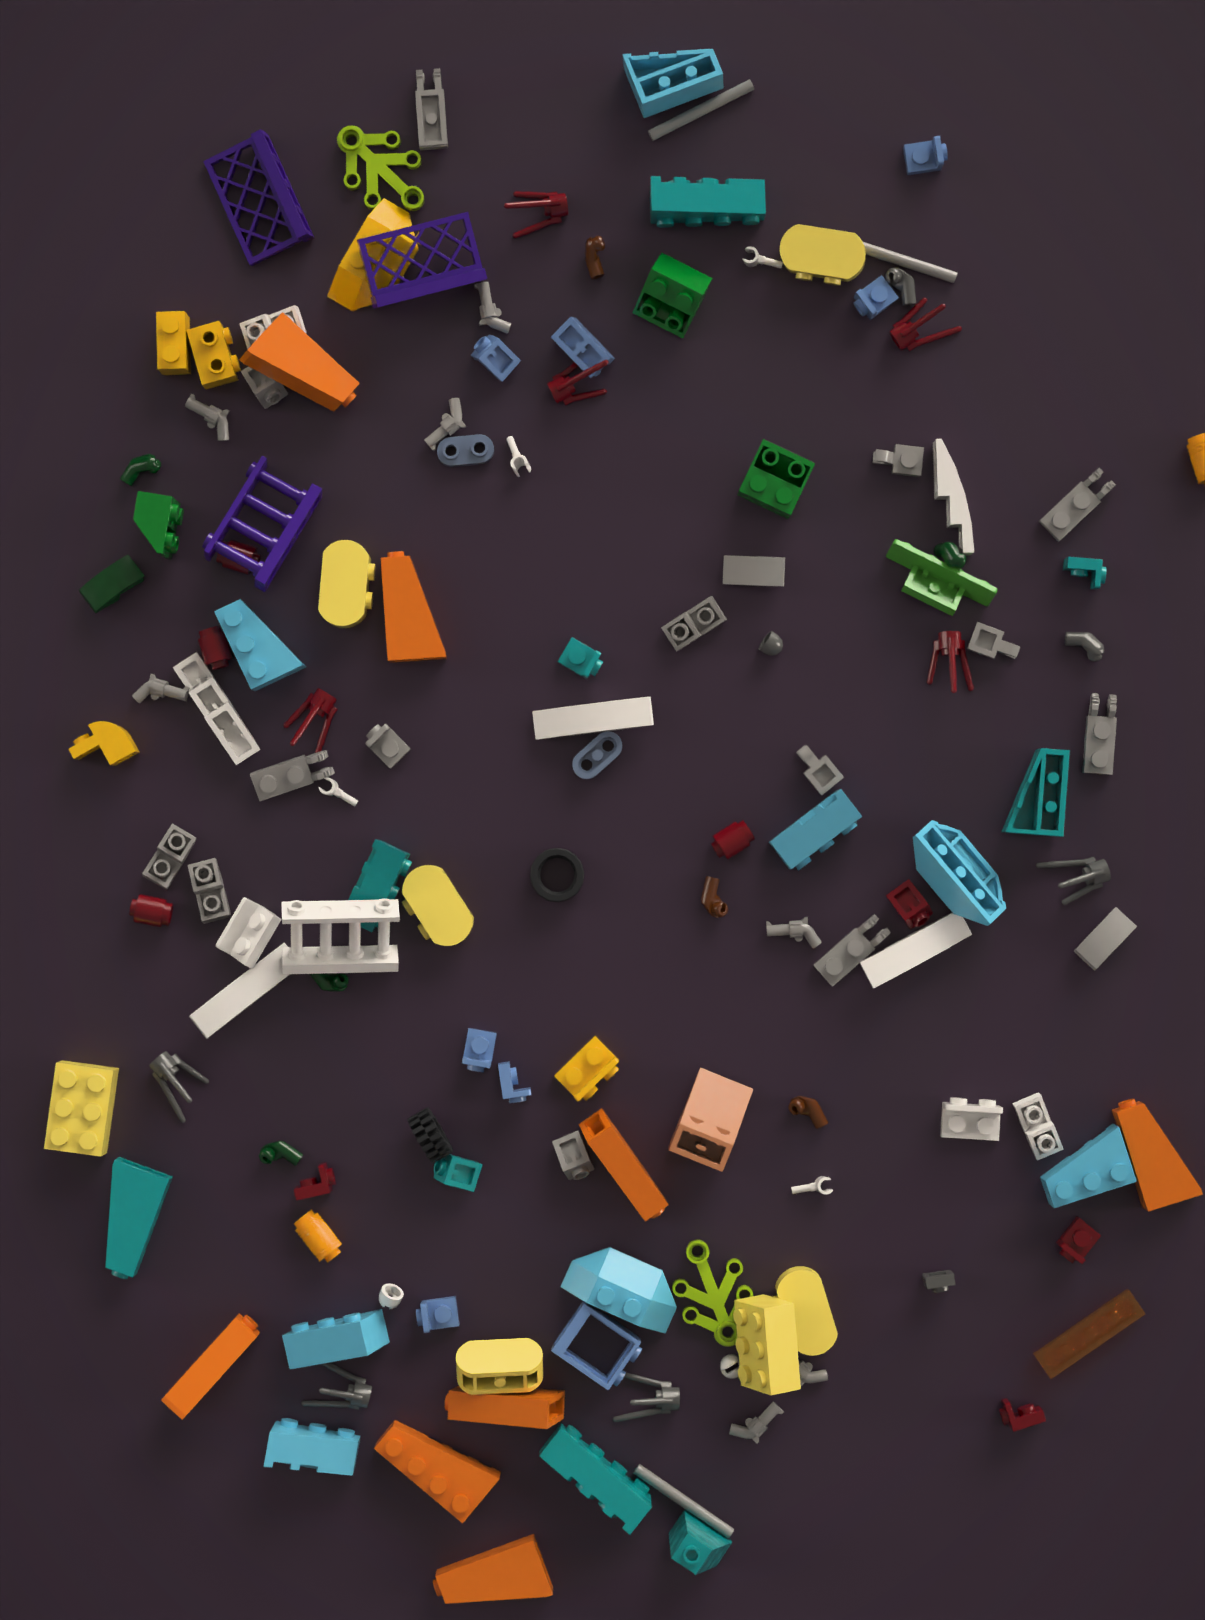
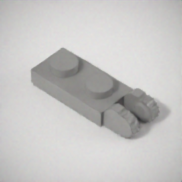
(431, 113)
(1074, 507)
(1100, 737)
(289, 775)
(849, 952)

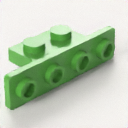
(937, 583)

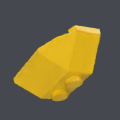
(350, 282)

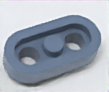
(465, 450)
(597, 755)

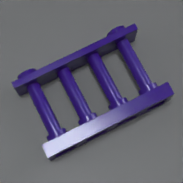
(277, 547)

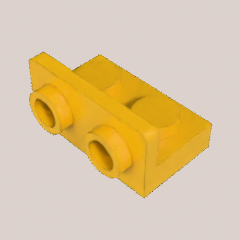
(587, 1069)

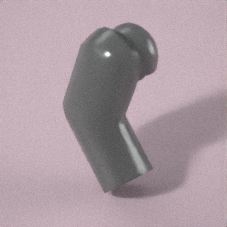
(904, 283)
(1088, 641)

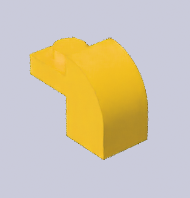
(112, 740)

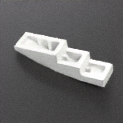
(949, 488)
(216, 708)
(593, 718)
(915, 949)
(240, 994)

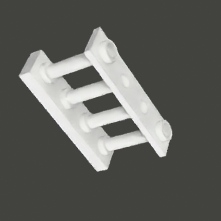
(340, 958)

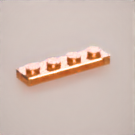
(1089, 1333)

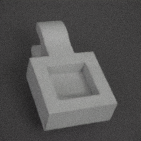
(904, 460)
(989, 641)
(821, 772)

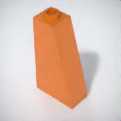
(300, 364)
(408, 619)
(1156, 1164)
(623, 1165)
(211, 1365)
(523, 1409)
(497, 1574)

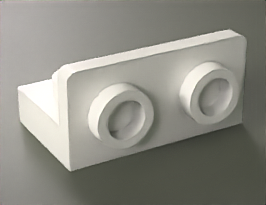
(248, 932)
(971, 1120)

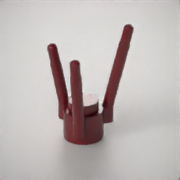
(553, 205)
(905, 333)
(562, 386)
(950, 645)
(318, 704)

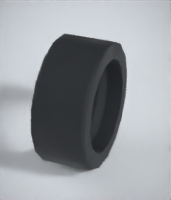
(536, 879)

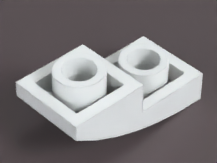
(256, 326)
(1037, 1126)

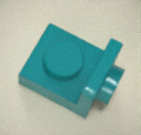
(1081, 566)
(581, 659)
(457, 1172)

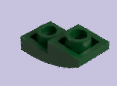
(111, 583)

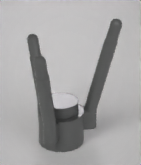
(1094, 874)
(165, 1069)
(355, 1397)
(665, 1399)

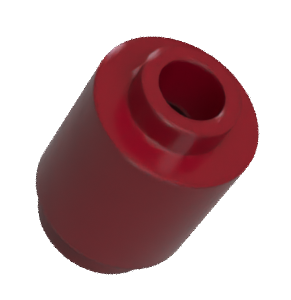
(248, 550)
(215, 647)
(732, 839)
(151, 911)

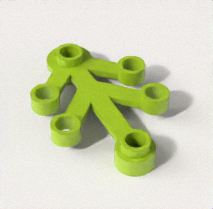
(378, 164)
(714, 1298)

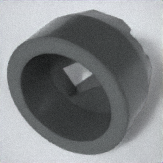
(771, 644)

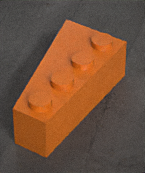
(441, 1472)

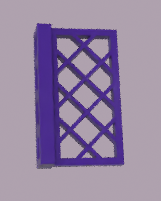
(280, 186)
(429, 284)

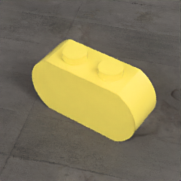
(822, 254)
(345, 584)
(437, 906)
(813, 1316)
(499, 1366)

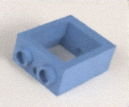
(616, 1373)

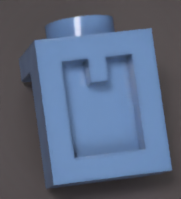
(925, 156)
(874, 298)
(495, 356)
(479, 1049)
(508, 1078)
(438, 1313)

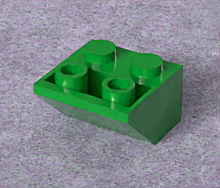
(672, 295)
(776, 479)
(158, 520)

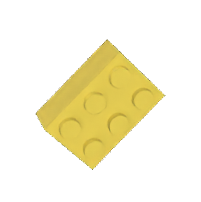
(81, 1108)
(767, 1344)

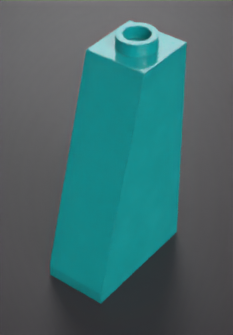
(133, 1212)
(696, 1544)

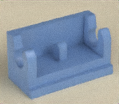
(581, 345)

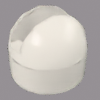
(392, 1290)
(728, 1361)

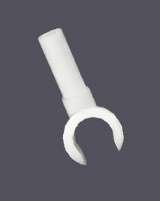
(759, 259)
(518, 460)
(338, 792)
(816, 1186)

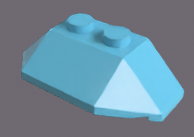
(958, 873)
(622, 1288)

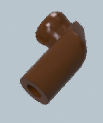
(592, 258)
(711, 900)
(810, 1108)

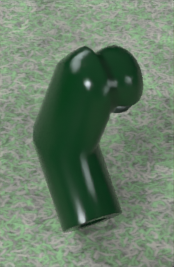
(140, 464)
(950, 554)
(331, 981)
(279, 1150)

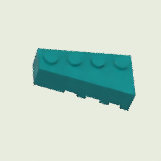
(706, 201)
(597, 1476)

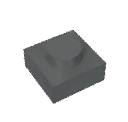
(939, 1280)

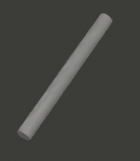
(701, 110)
(910, 263)
(684, 1501)

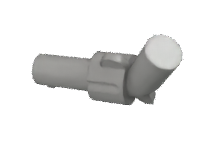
(489, 311)
(212, 415)
(449, 424)
(160, 688)
(796, 930)
(807, 1376)
(757, 1425)

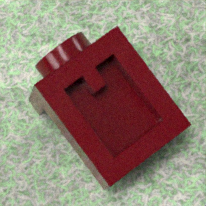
(910, 904)
(311, 1187)
(1077, 1241)
(1025, 1417)

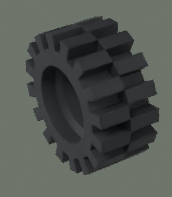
(430, 1135)

